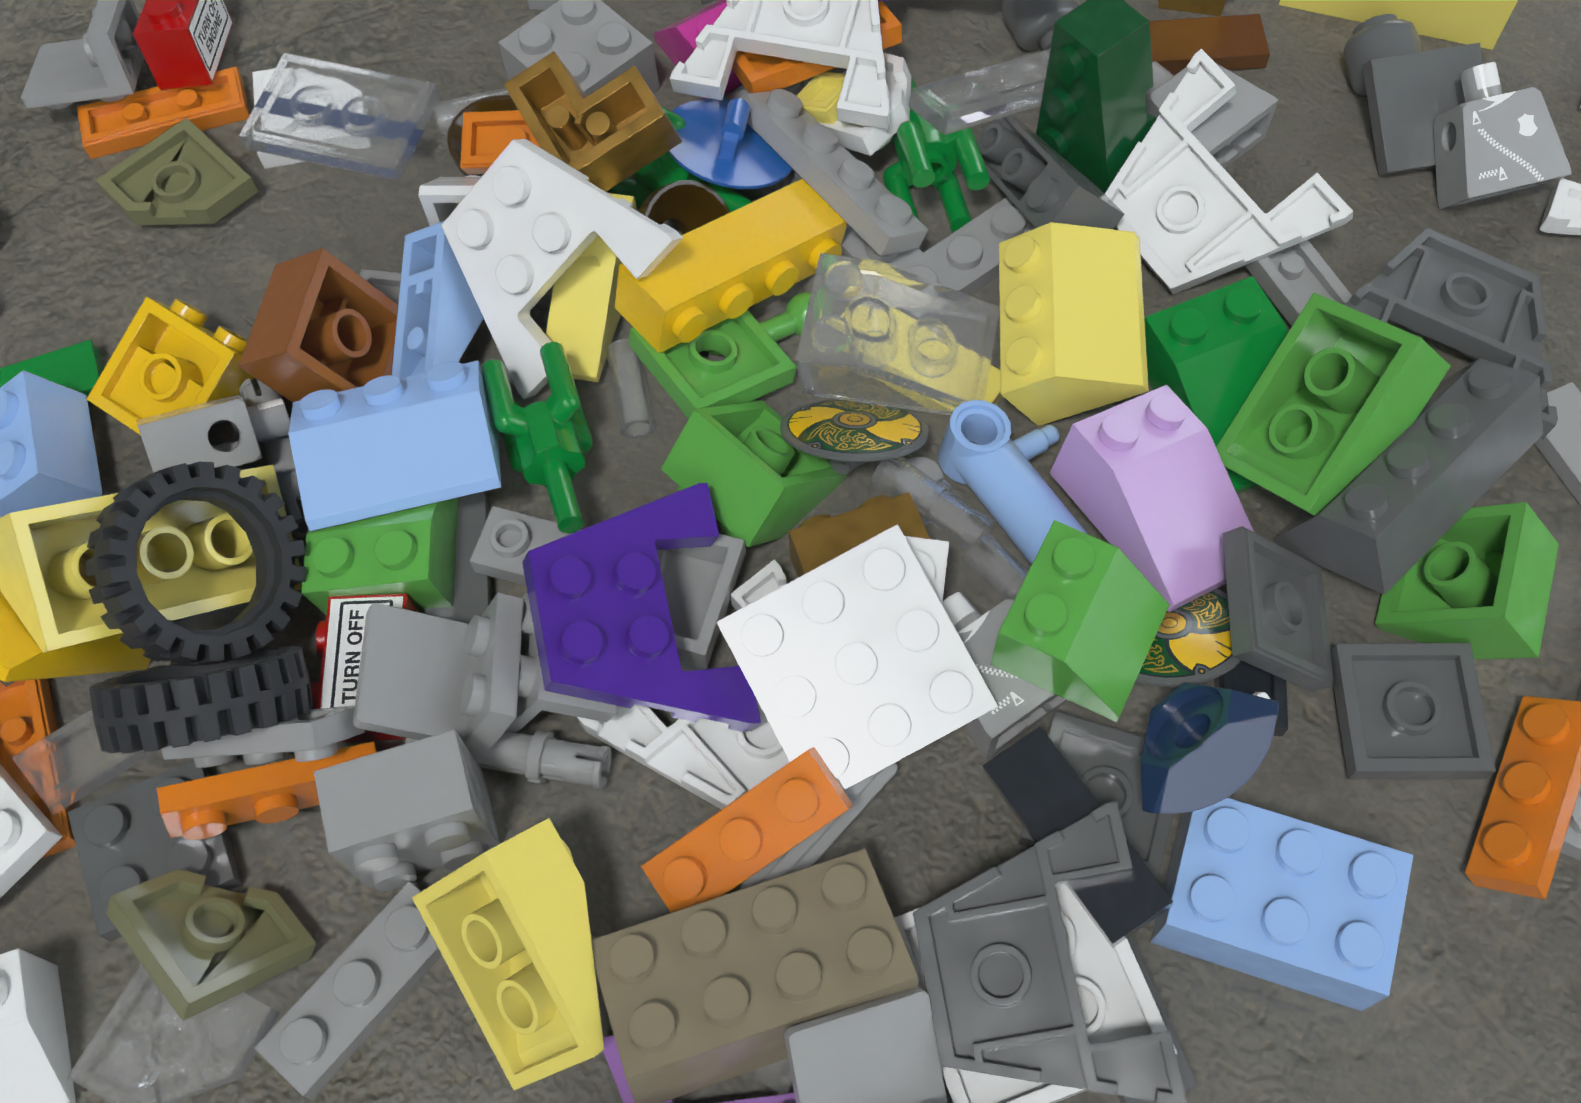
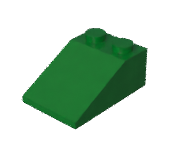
(1214, 353)

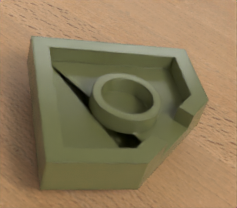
(177, 180)
(207, 940)

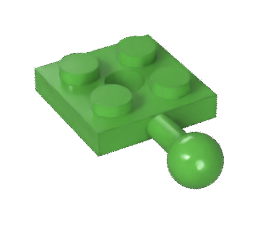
(751, 365)

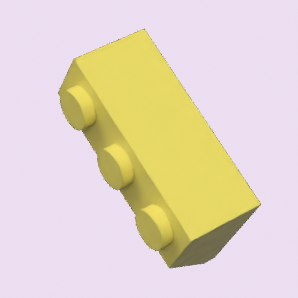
(1071, 320)

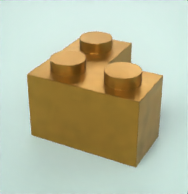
(599, 134)

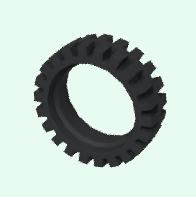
(124, 595)
(200, 702)

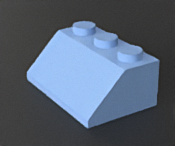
(394, 444)

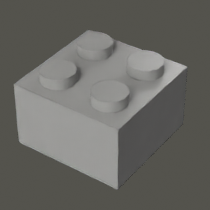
(587, 39)
(406, 811)

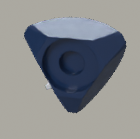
(1203, 746)

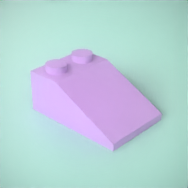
(1154, 491)

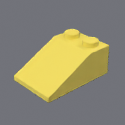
(521, 952)

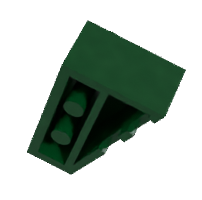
(1097, 88)

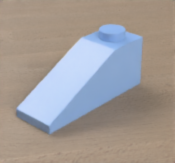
(434, 306)

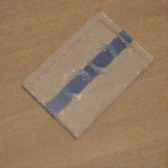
(340, 116)

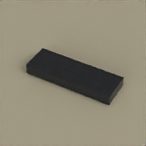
(1051, 797)

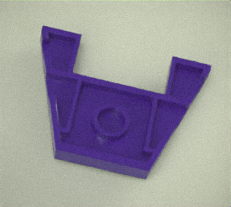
(608, 621)

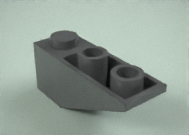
(1041, 180)

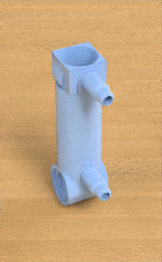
(1002, 474)

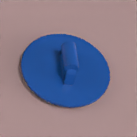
(724, 147)

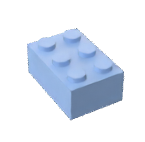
(1285, 902)

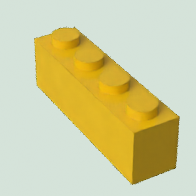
(731, 265)

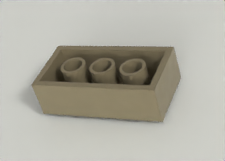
(725, 978)

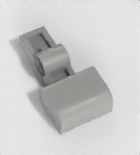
(694, 579)

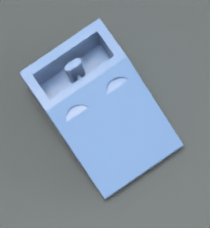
(45, 445)

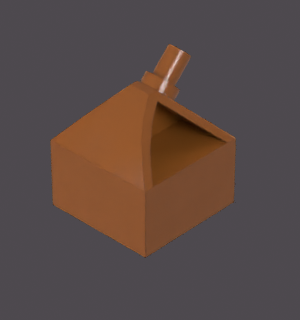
(320, 329)

